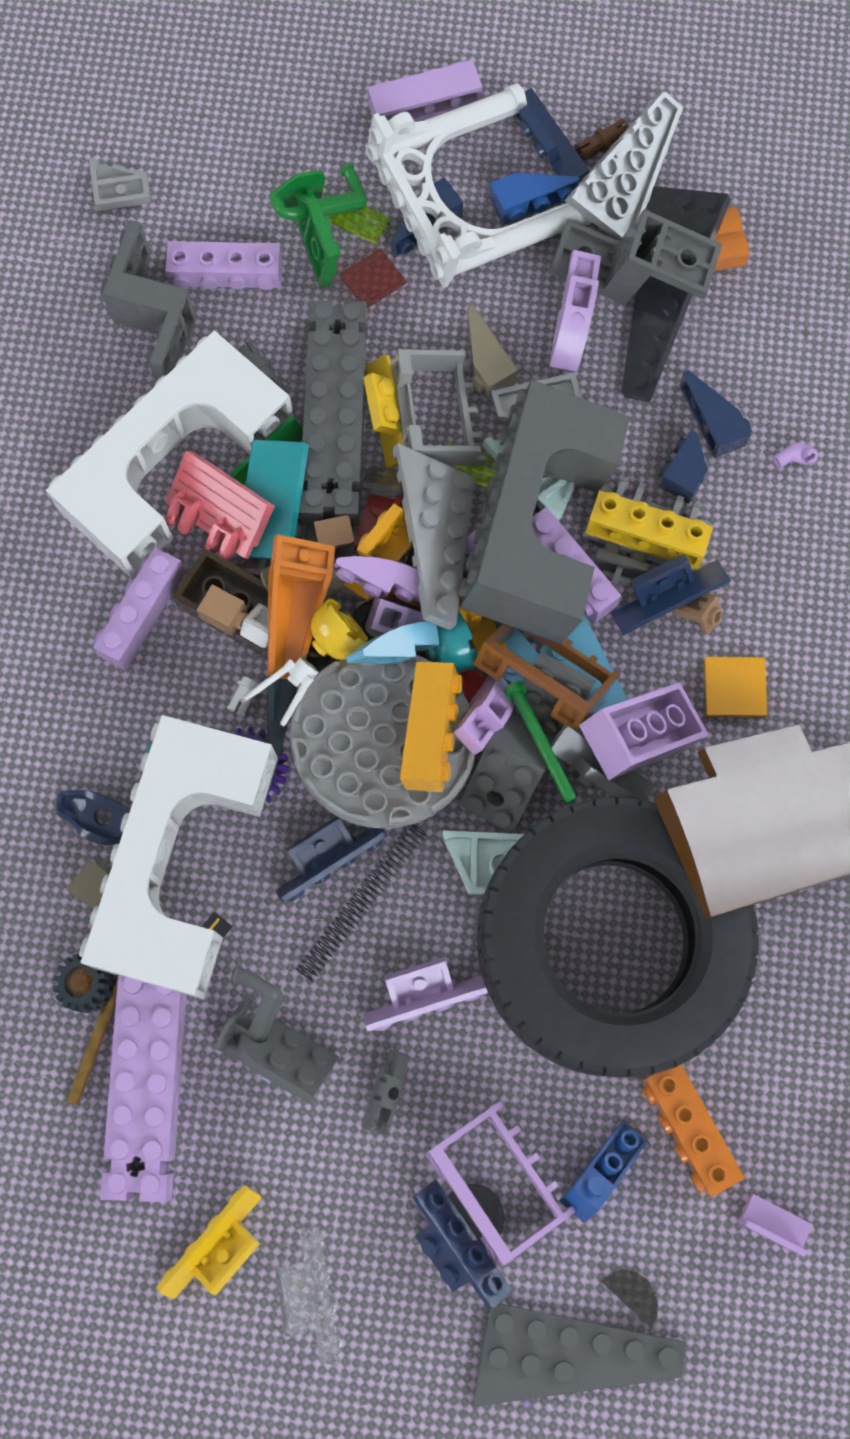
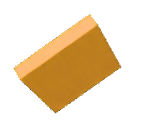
(735, 687)

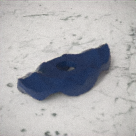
(80, 810)

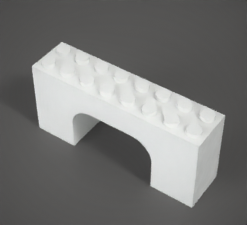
(204, 390)
(181, 772)

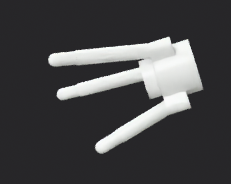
(301, 676)

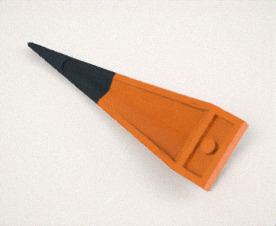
(296, 590)

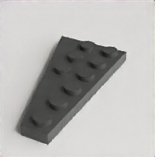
(552, 1354)

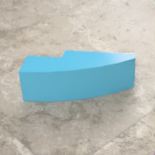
(397, 644)

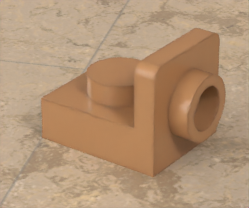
(704, 610)

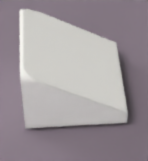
(256, 626)

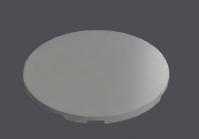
(352, 745)

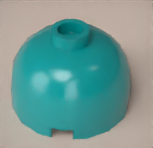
(454, 646)

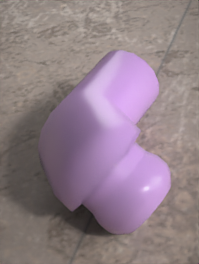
(796, 453)

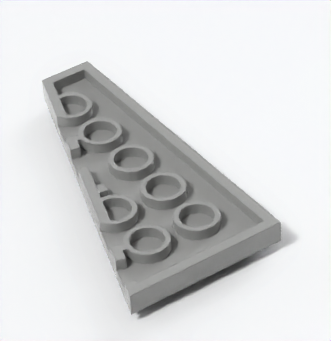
(625, 176)
(437, 524)

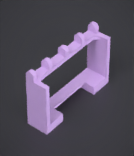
(491, 1238)

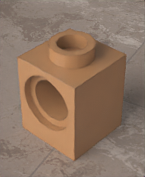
(222, 610)

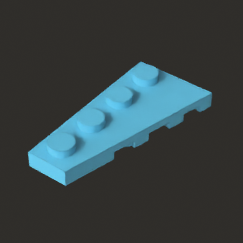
(587, 643)

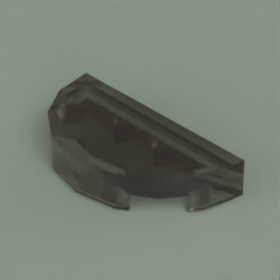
(634, 1292)

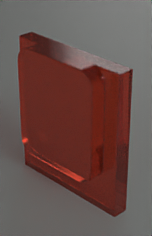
(372, 278)

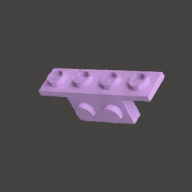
(421, 991)

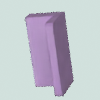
(775, 1224)

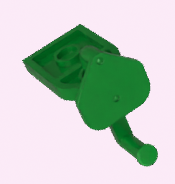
(302, 201)

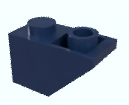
(687, 469)

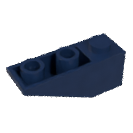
(405, 241)

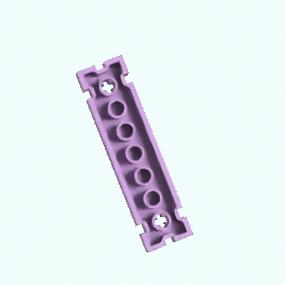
(143, 1091)

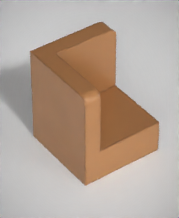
(334, 531)

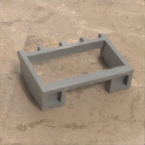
(437, 360)

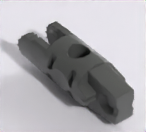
(386, 1092)

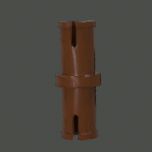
(601, 139)

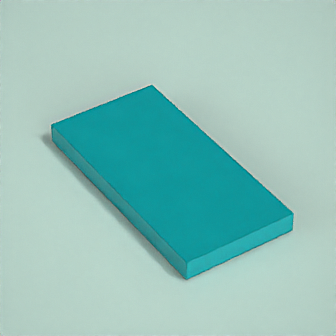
(277, 475)

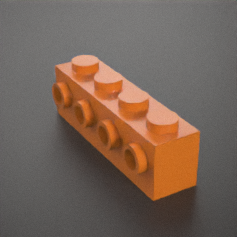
(693, 1130)

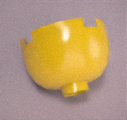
(335, 631)

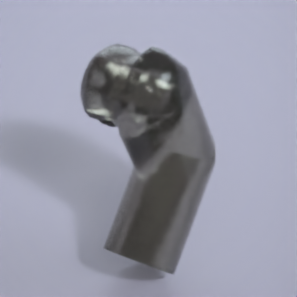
(542, 713)

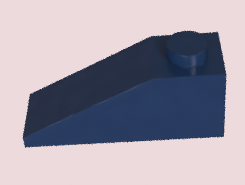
(716, 417)

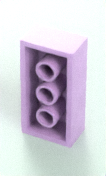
(643, 730)

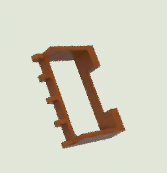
(570, 707)

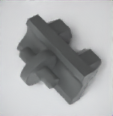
(618, 567)

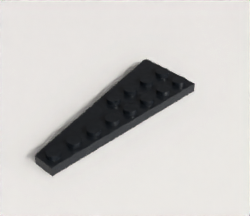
(658, 305)

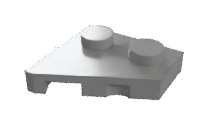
(118, 186)

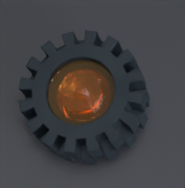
(82, 986)

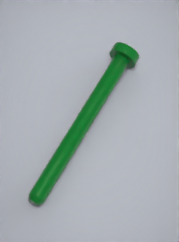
(516, 692)

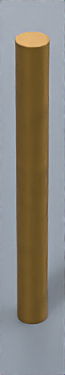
(93, 1048)

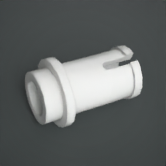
(244, 687)

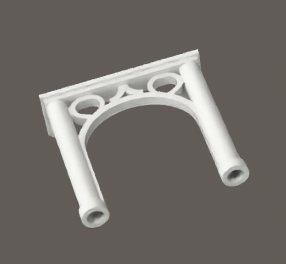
(474, 245)

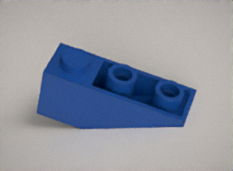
(528, 193)
(603, 1171)

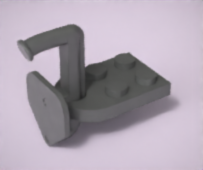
(271, 1046)

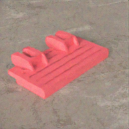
(218, 506)

